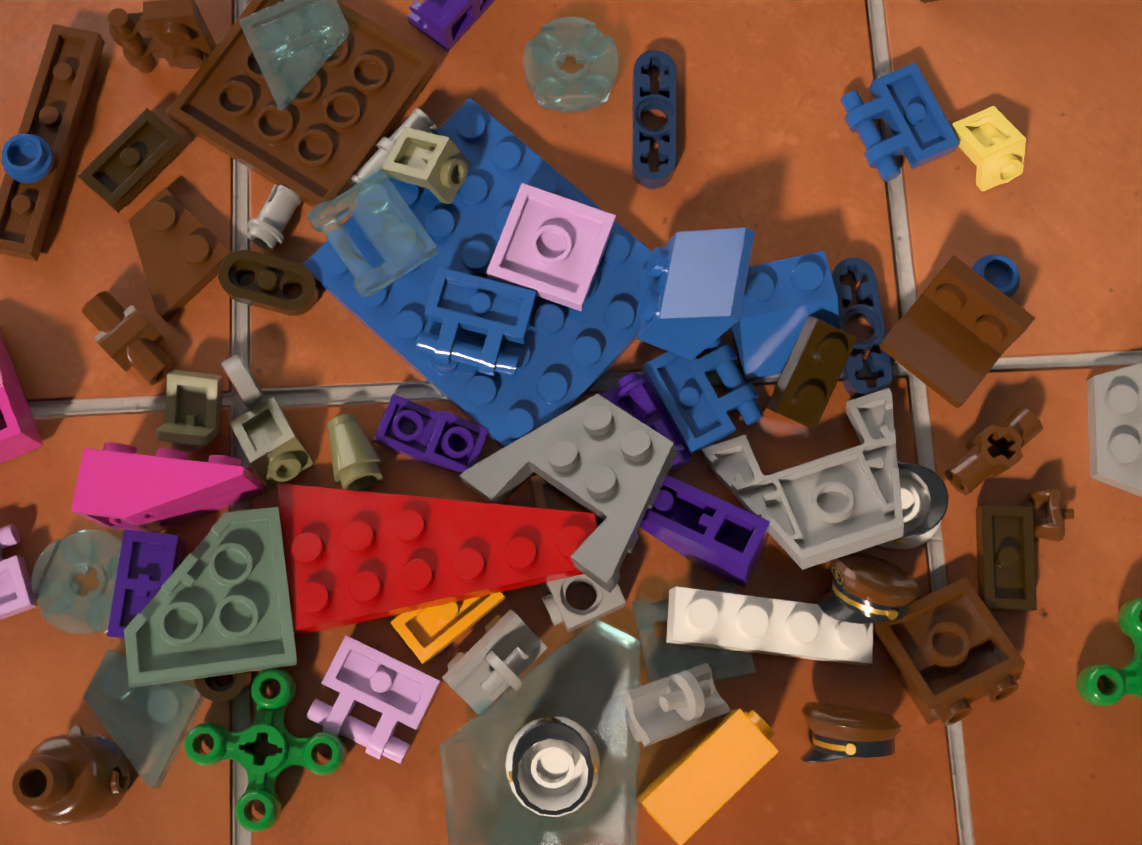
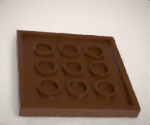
(329, 123)

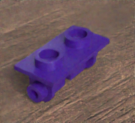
(639, 400)

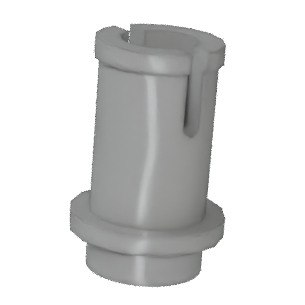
(273, 218)

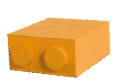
(708, 773)

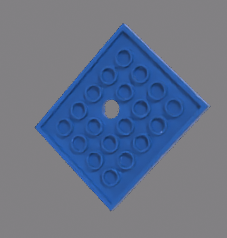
(562, 347)

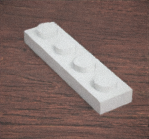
(764, 627)

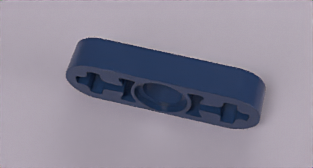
(666, 103)
(877, 362)

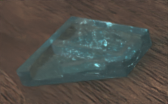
(294, 42)
(145, 719)

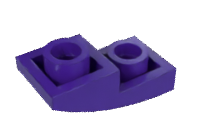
(430, 435)

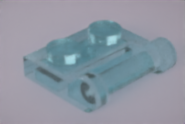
(386, 223)
(667, 659)

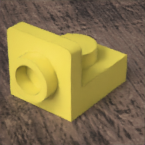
(992, 146)

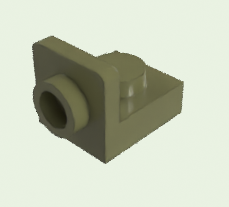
(428, 162)
(271, 443)

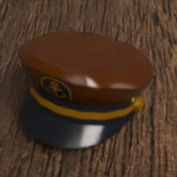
(867, 590)
(848, 732)

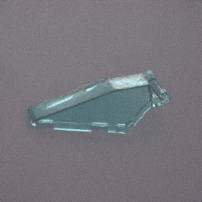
(576, 683)

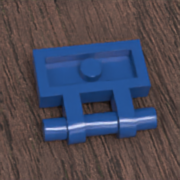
(912, 115)
(480, 307)
(691, 401)

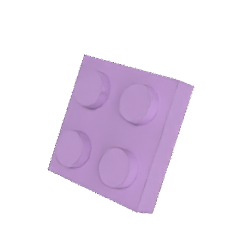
(551, 246)

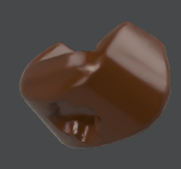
(1047, 515)

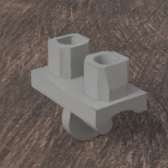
(494, 662)
(673, 705)

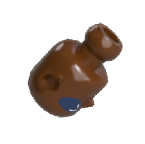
(72, 777)

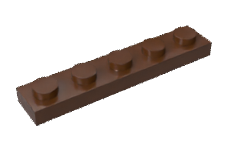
(55, 116)

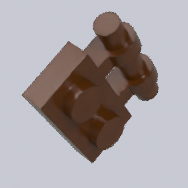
(162, 31)

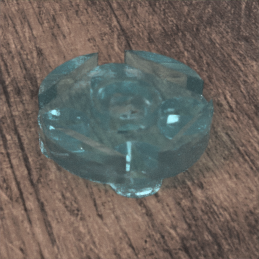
(570, 91)
(56, 577)

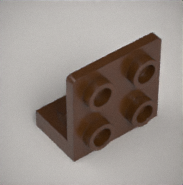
(956, 332)

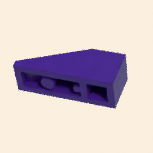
(707, 530)

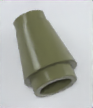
(353, 456)

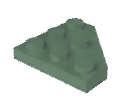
(219, 608)

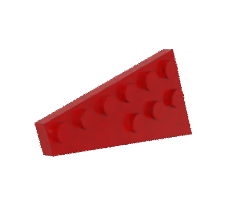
(394, 554)

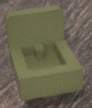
(191, 410)

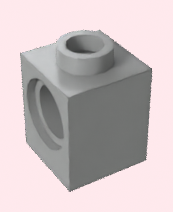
(561, 611)

